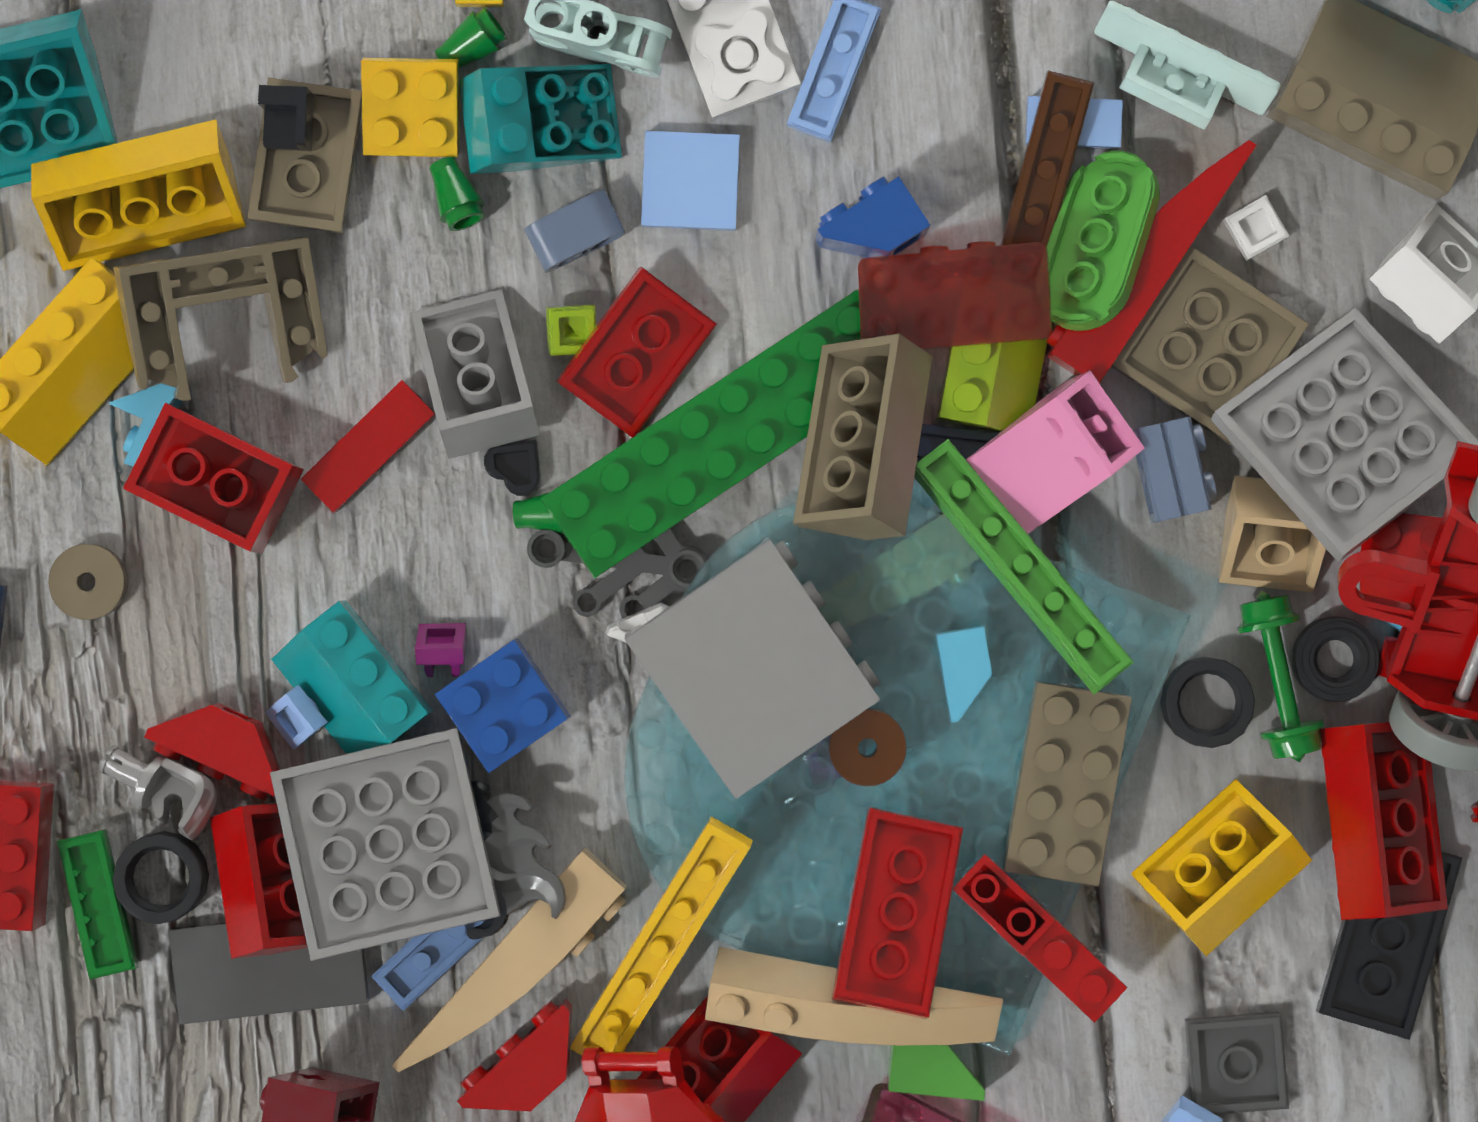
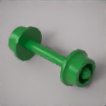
(1293, 737)

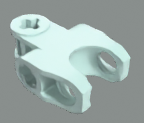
(619, 45)

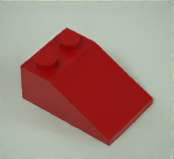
(213, 479)

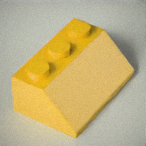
(1221, 867)

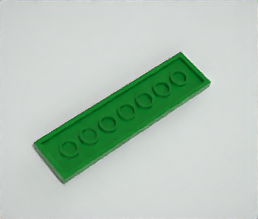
(699, 446)

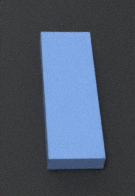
(833, 68)

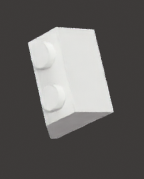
(1433, 274)

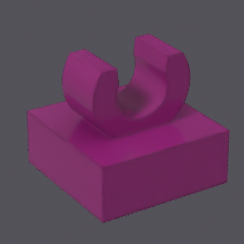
(441, 646)

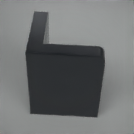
(287, 117)

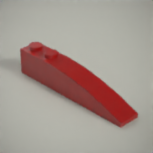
(1169, 239)

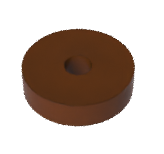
(877, 766)

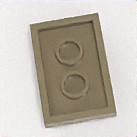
(312, 185)

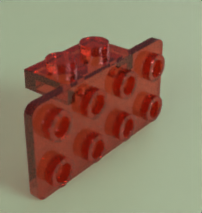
(958, 295)

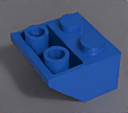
(878, 225)

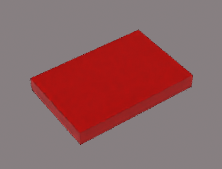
(636, 352)

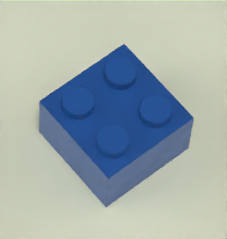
(502, 705)

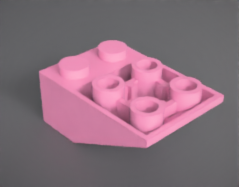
(1056, 451)

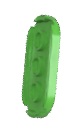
(1100, 239)

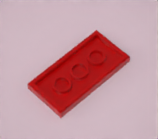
(897, 913)

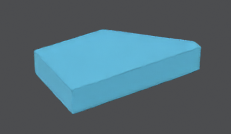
(963, 667)

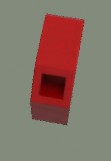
(222, 744)
(526, 1067)

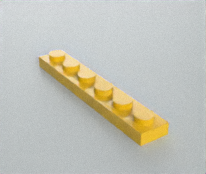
(664, 938)

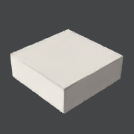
(1255, 227)

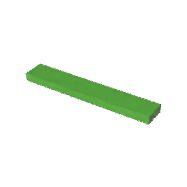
(1021, 567)

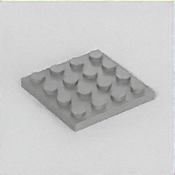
(1344, 433)
(385, 844)

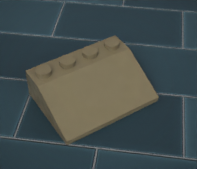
(1382, 96)

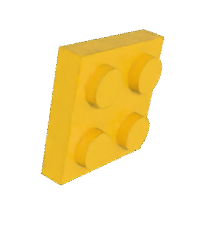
(410, 107)

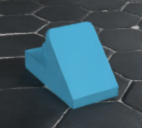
(145, 405)

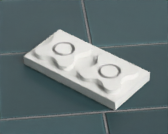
(734, 51)

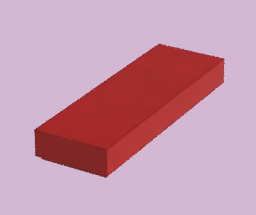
(368, 446)

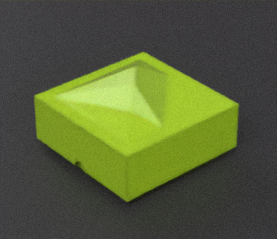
(569, 327)

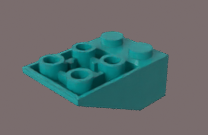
(539, 117)

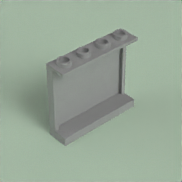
(754, 667)

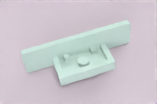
(1179, 71)

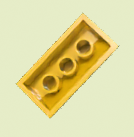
(137, 195)
(65, 364)

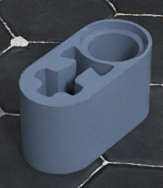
(574, 231)

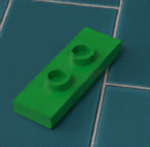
(96, 909)

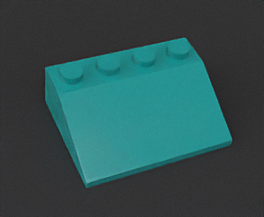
(49, 95)

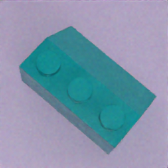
(352, 680)

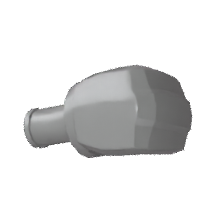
(162, 784)

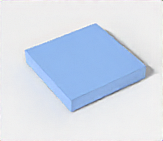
(690, 180)

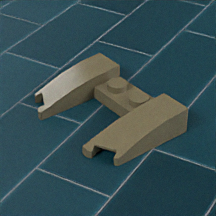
(274, 268)

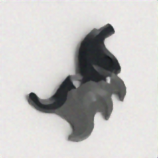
(512, 859)

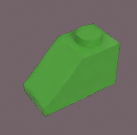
(932, 1072)

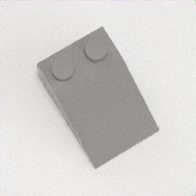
(474, 374)

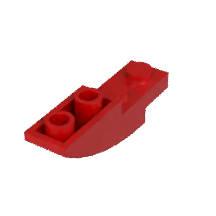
(1040, 937)

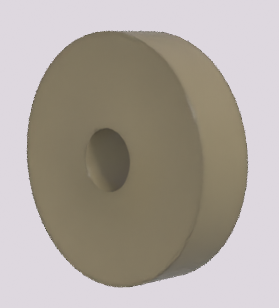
(67, 575)

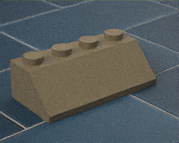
(864, 438)

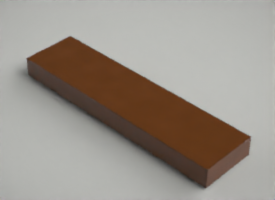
(1047, 159)

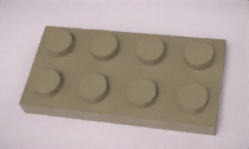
(1066, 783)

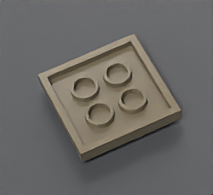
(1207, 339)

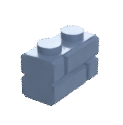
(1173, 470)

